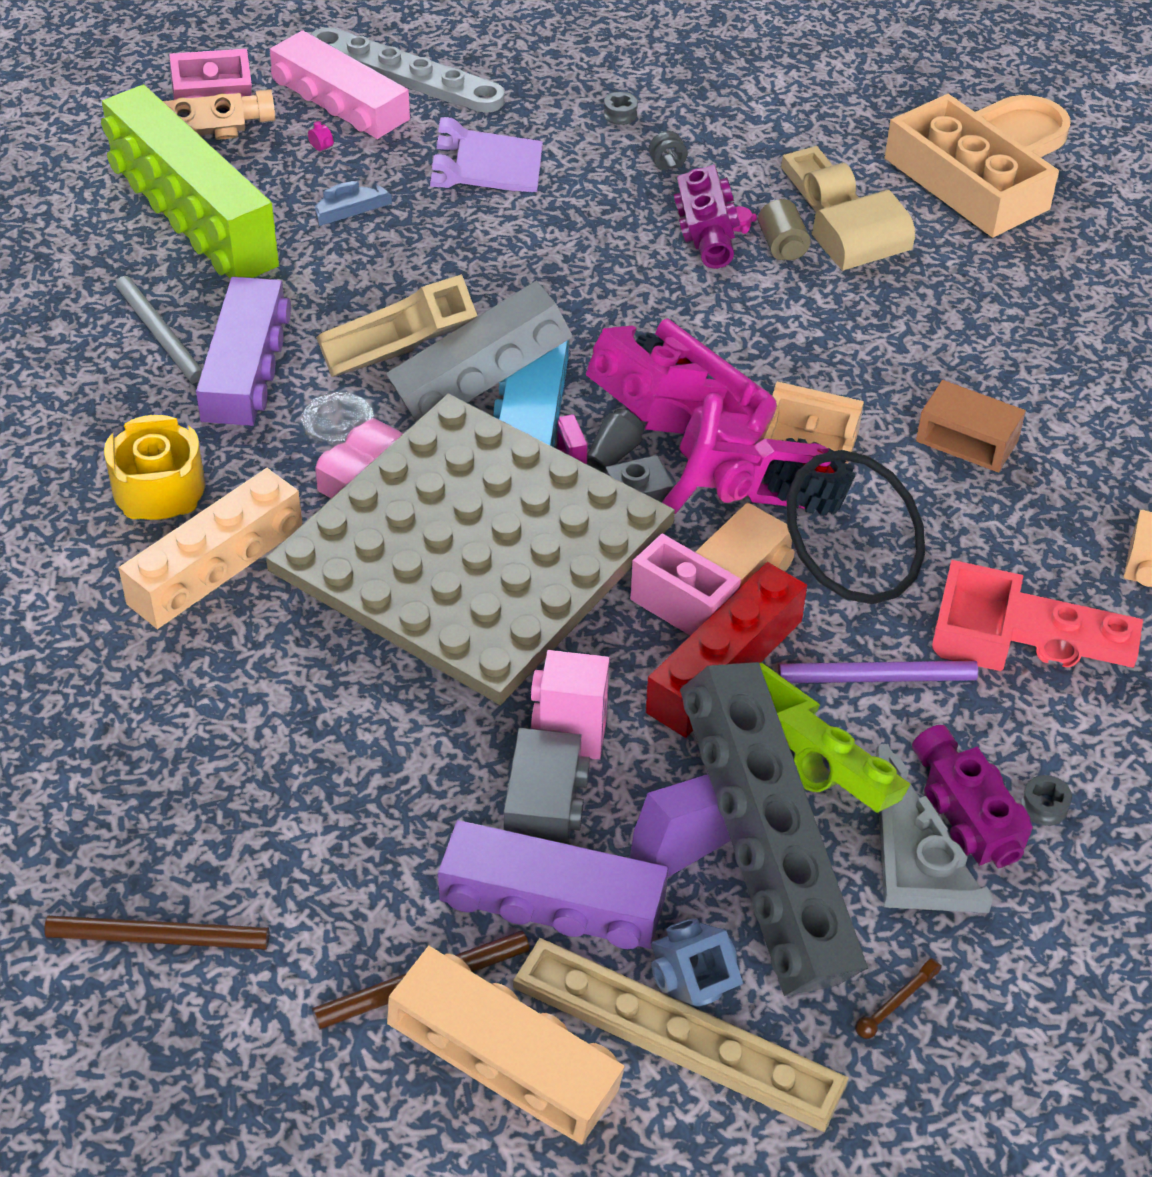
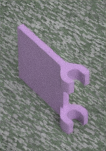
(486, 159)

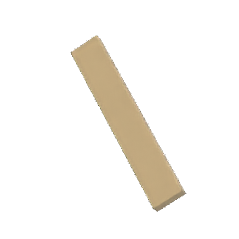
(682, 1034)

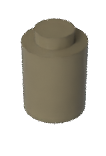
(784, 230)

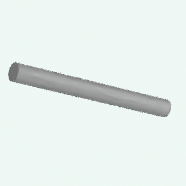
(159, 329)

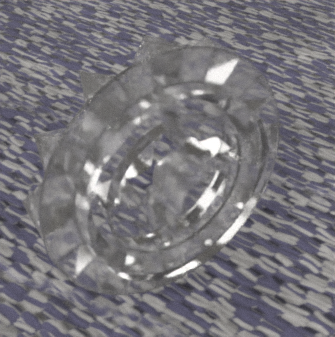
(324, 410)

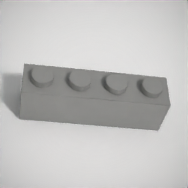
(482, 351)

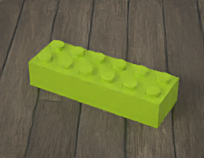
(190, 184)

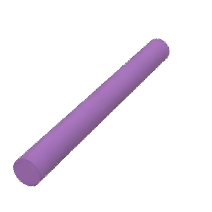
(879, 671)

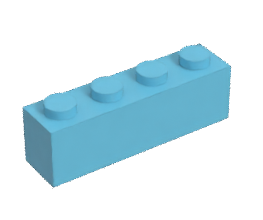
(535, 395)

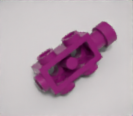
(708, 216)
(973, 799)

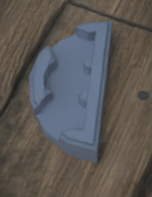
(349, 200)

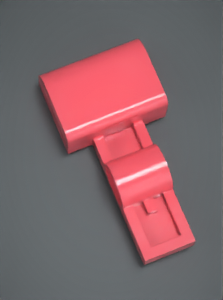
(987, 612)

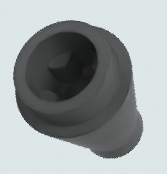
(615, 439)

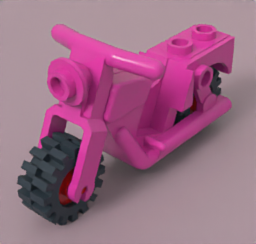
(727, 417)

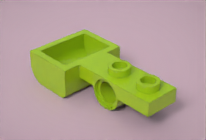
(855, 770)

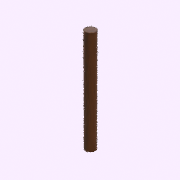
(157, 932)
(378, 995)

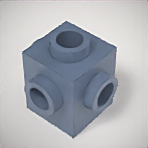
(707, 971)

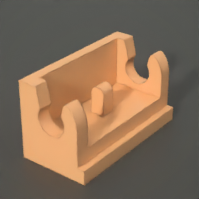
(815, 417)

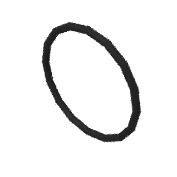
(809, 562)

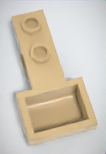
(844, 225)

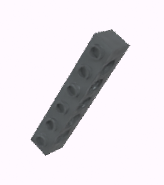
(772, 829)

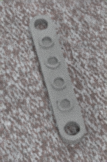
(417, 72)

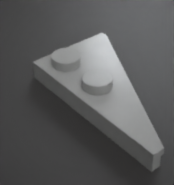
(920, 859)

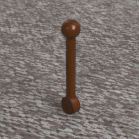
(868, 1026)

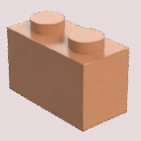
(970, 425)

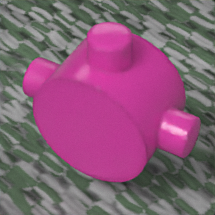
(320, 137)
(745, 217)

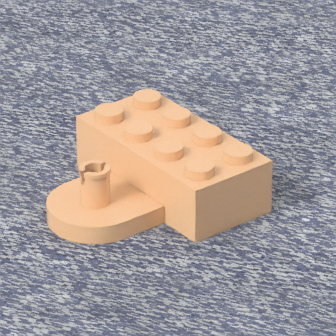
(985, 159)

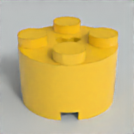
(155, 468)

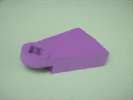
(679, 825)

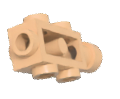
(207, 120)

